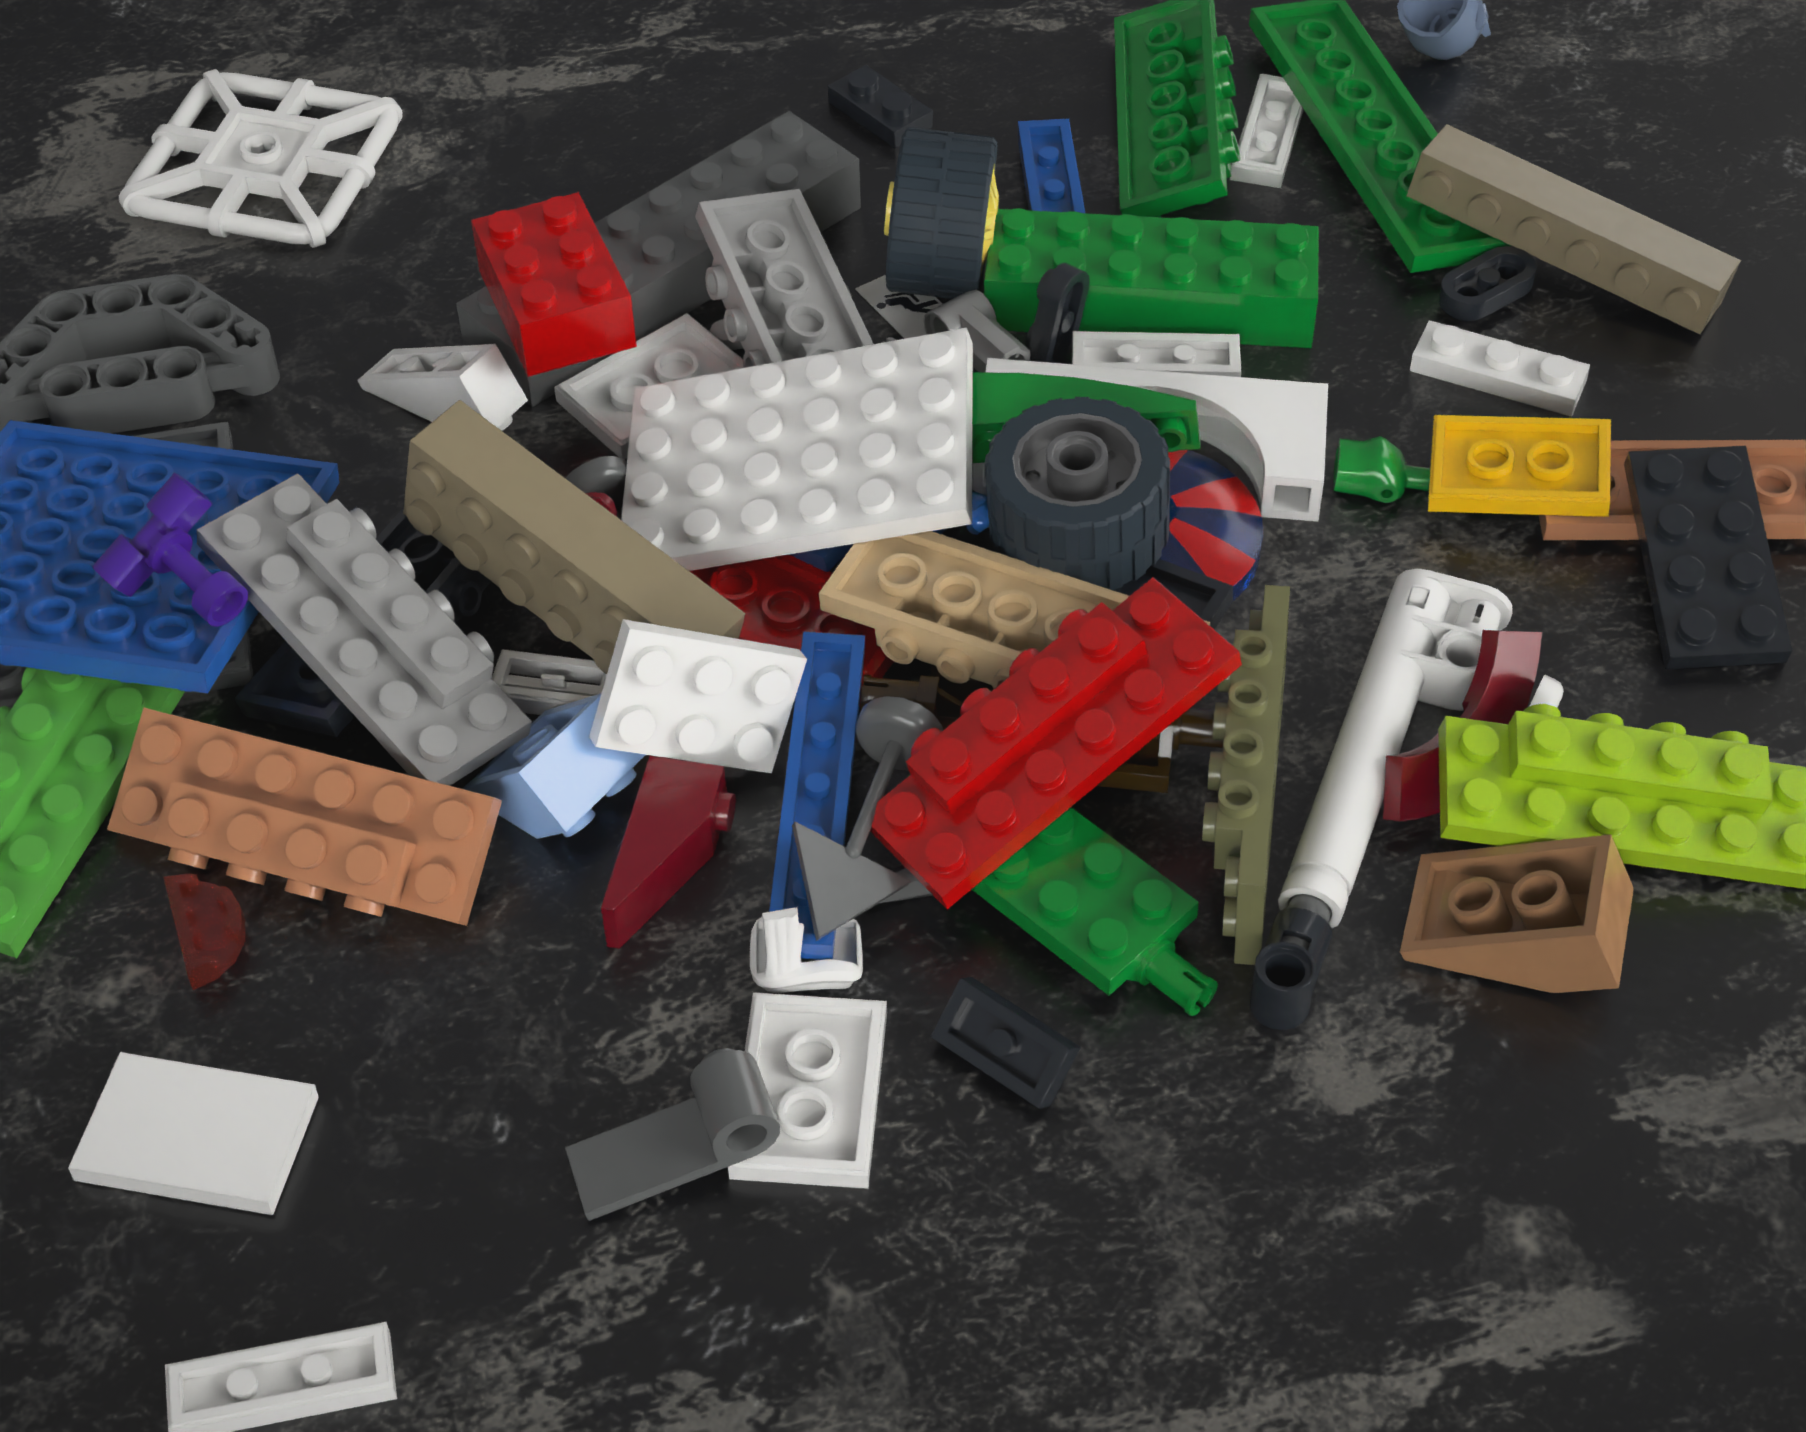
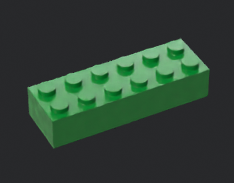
(1162, 274)

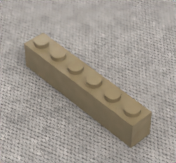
(1573, 228)

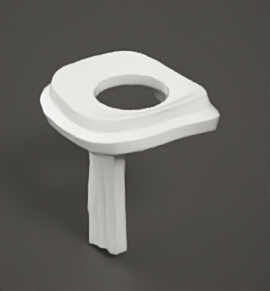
(777, 955)

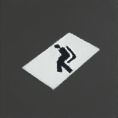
(901, 310)

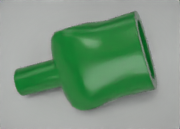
(1375, 470)

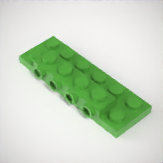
(58, 781)

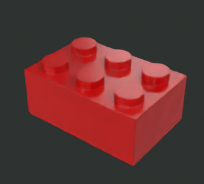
(554, 284)

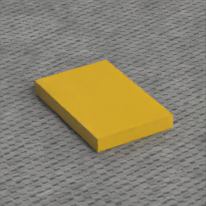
(1520, 465)

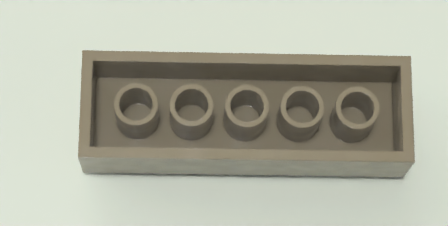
(548, 539)

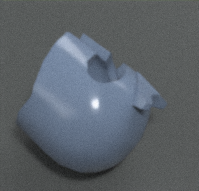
(1443, 26)

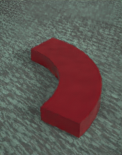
(1498, 689)

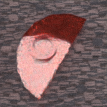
(207, 926)

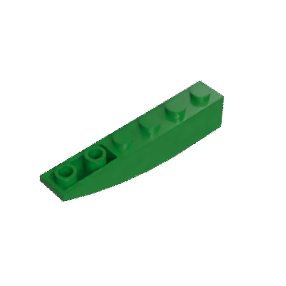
(1005, 396)

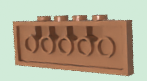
(304, 818)

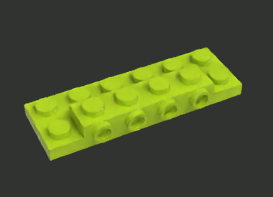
(1658, 792)

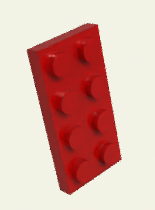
(784, 602)

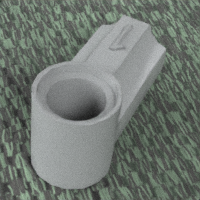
(976, 314)

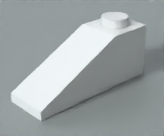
(437, 377)

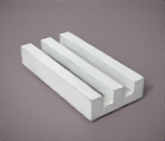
(550, 691)

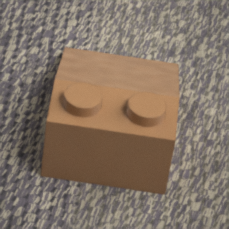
(1524, 914)

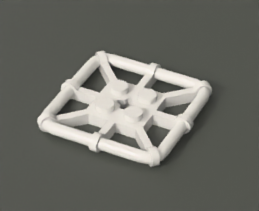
(238, 159)

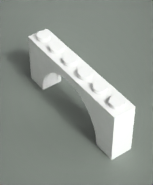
(1261, 423)

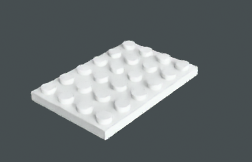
(804, 452)

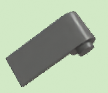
(715, 1129)

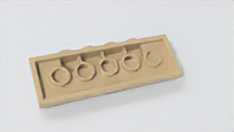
(955, 603)

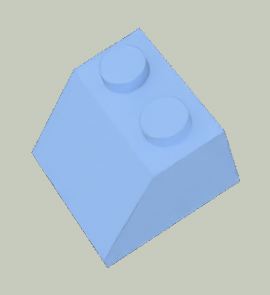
(556, 773)

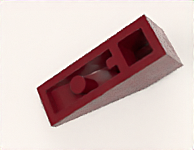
(665, 842)

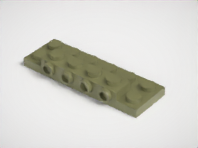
(1248, 771)

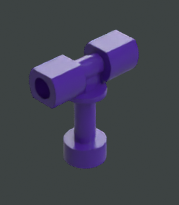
(166, 547)

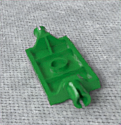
(1100, 910)

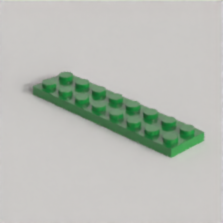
(1366, 124)

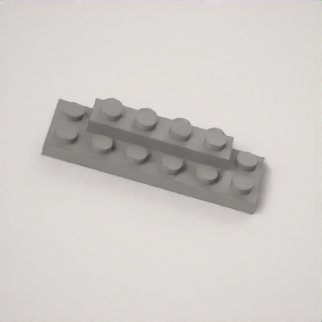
(777, 279)
(368, 629)

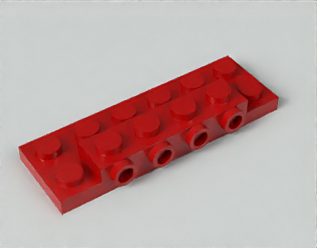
(1047, 736)

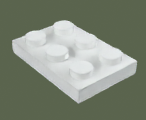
(697, 697)

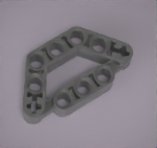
(131, 356)

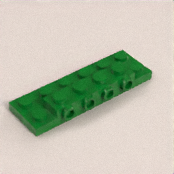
(1173, 108)

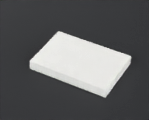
(604, 392)
(824, 1086)
(195, 1133)

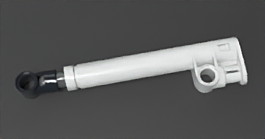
(1419, 653)

